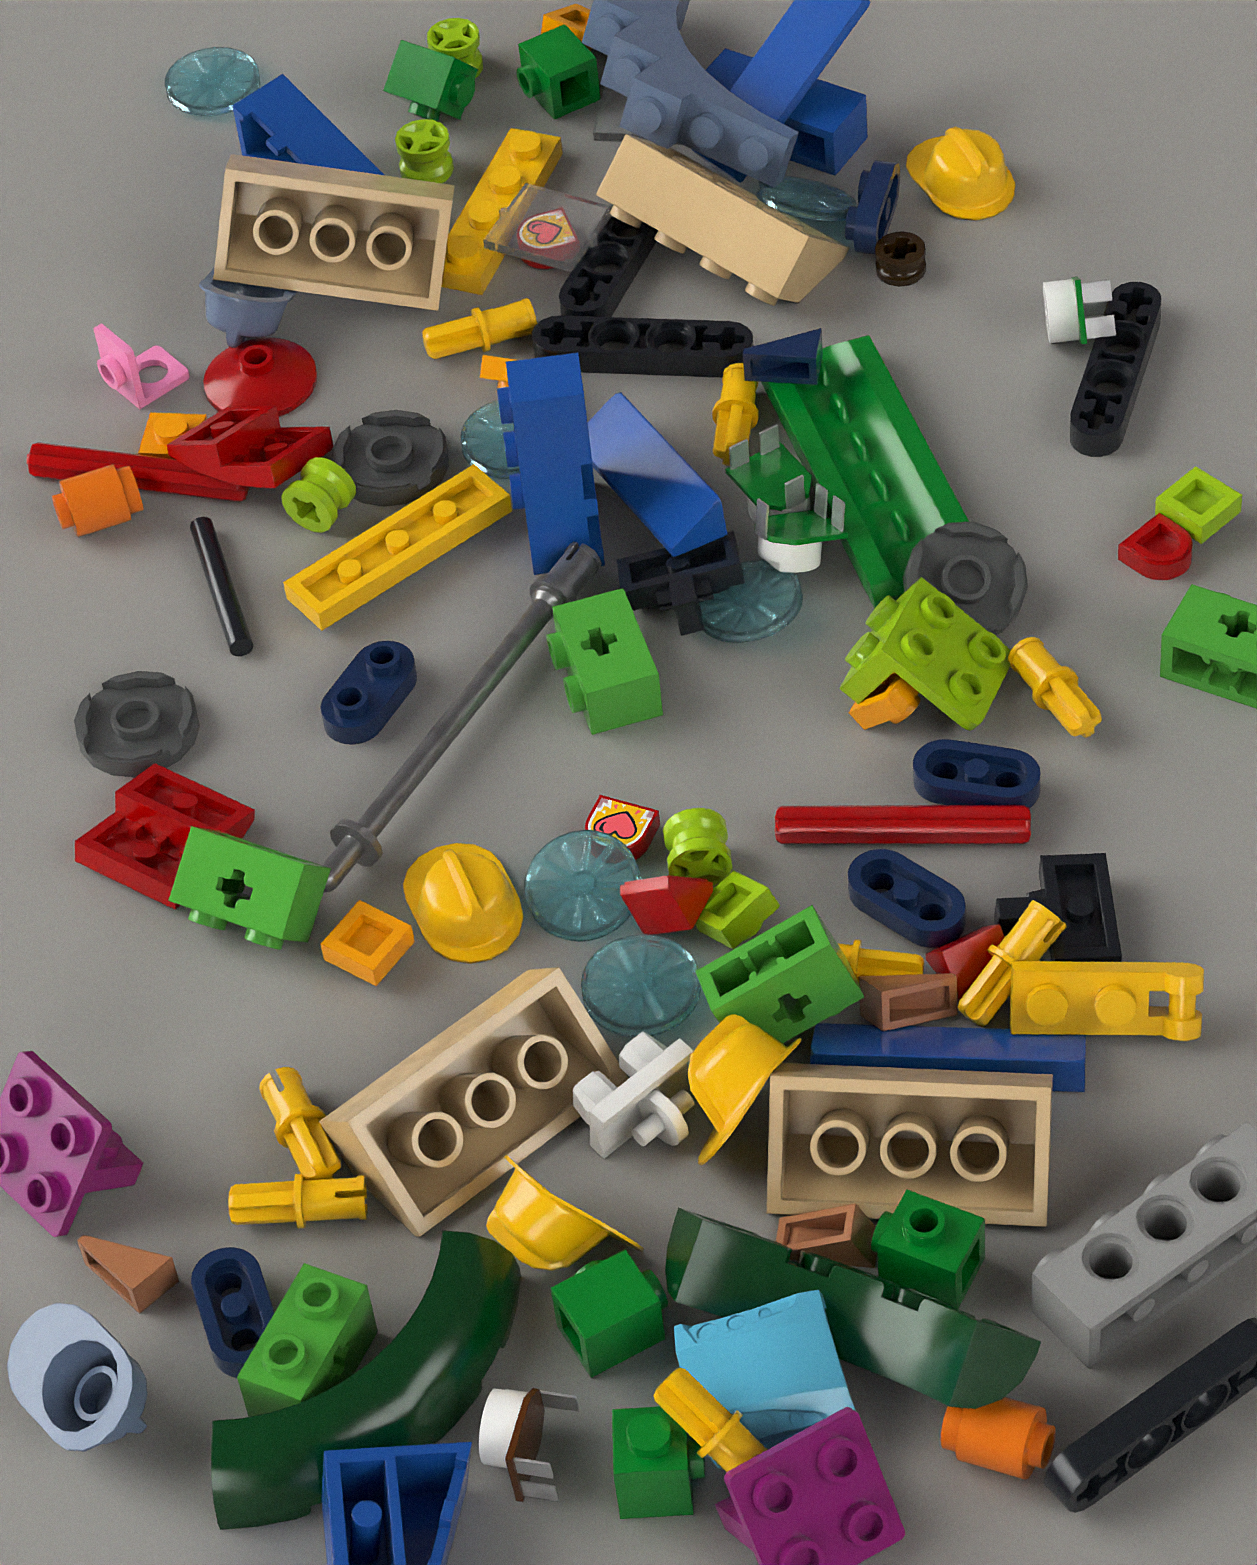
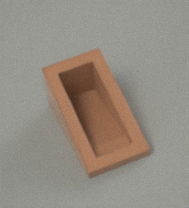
(907, 999)
(834, 1232)
(131, 1272)

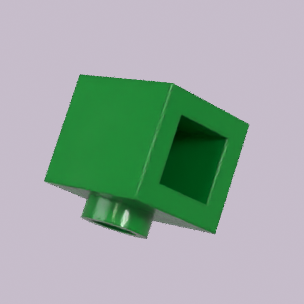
(558, 72)
(430, 81)
(930, 1247)
(610, 1311)
(653, 1464)

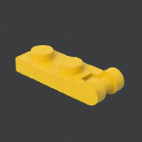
(1105, 998)

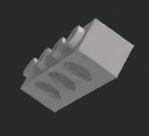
(1156, 1275)

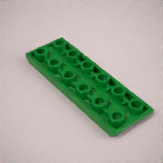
(872, 456)

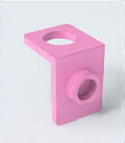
(121, 368)

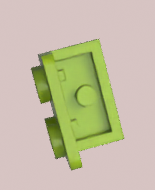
(933, 650)

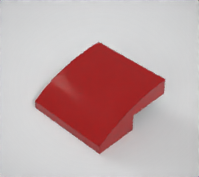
(249, 447)
(150, 829)

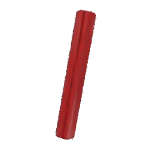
(150, 472)
(903, 824)

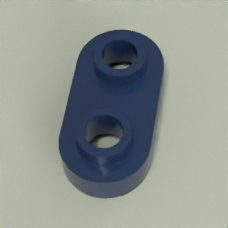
(877, 203)
(376, 684)
(975, 774)
(911, 898)
(233, 1318)

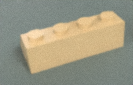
(718, 221)
(333, 232)
(469, 1097)
(882, 1130)

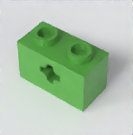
(1212, 645)
(605, 662)
(283, 885)
(783, 978)
(309, 1342)

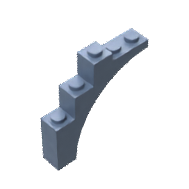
(673, 94)

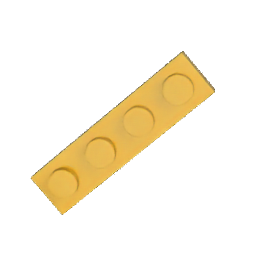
(519, 160)
(397, 547)

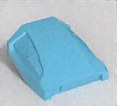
(769, 1365)

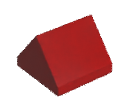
(666, 902)
(966, 956)

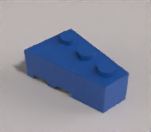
(288, 127)
(552, 455)
(393, 1503)

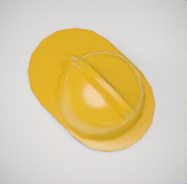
(963, 173)
(463, 902)
(730, 1072)
(543, 1227)

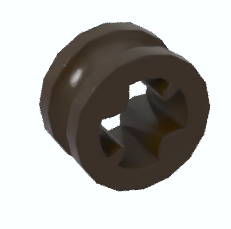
(903, 271)

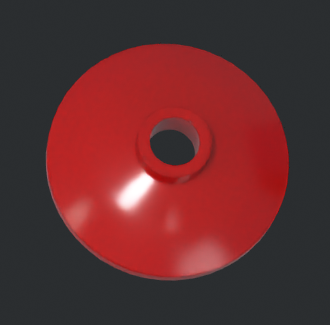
(261, 374)

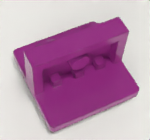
(56, 1146)
(813, 1498)

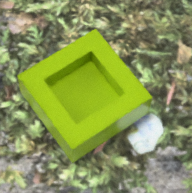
(1199, 504)
(736, 910)

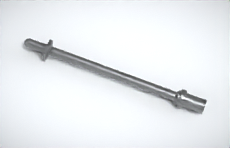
(358, 840)

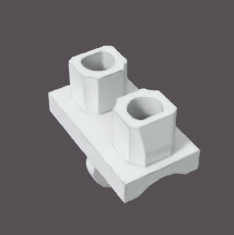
(643, 1105)

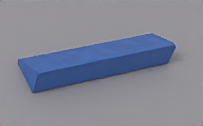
(793, 59)
(653, 478)
(953, 1050)

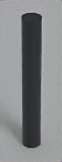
(221, 586)

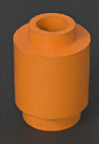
(97, 500)
(1000, 1436)

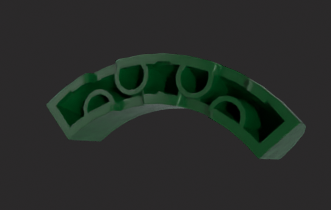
(870, 1317)
(408, 1395)

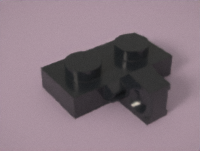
(682, 581)
(1081, 896)

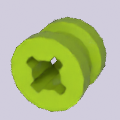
(457, 39)
(424, 151)
(318, 494)
(698, 845)

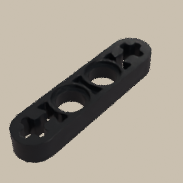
(607, 287)
(644, 338)
(1114, 367)
(1156, 1420)

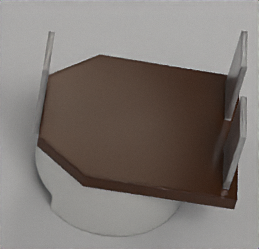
(513, 1434)

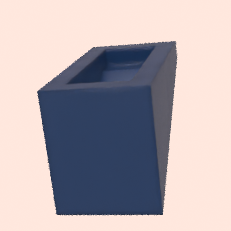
(786, 360)

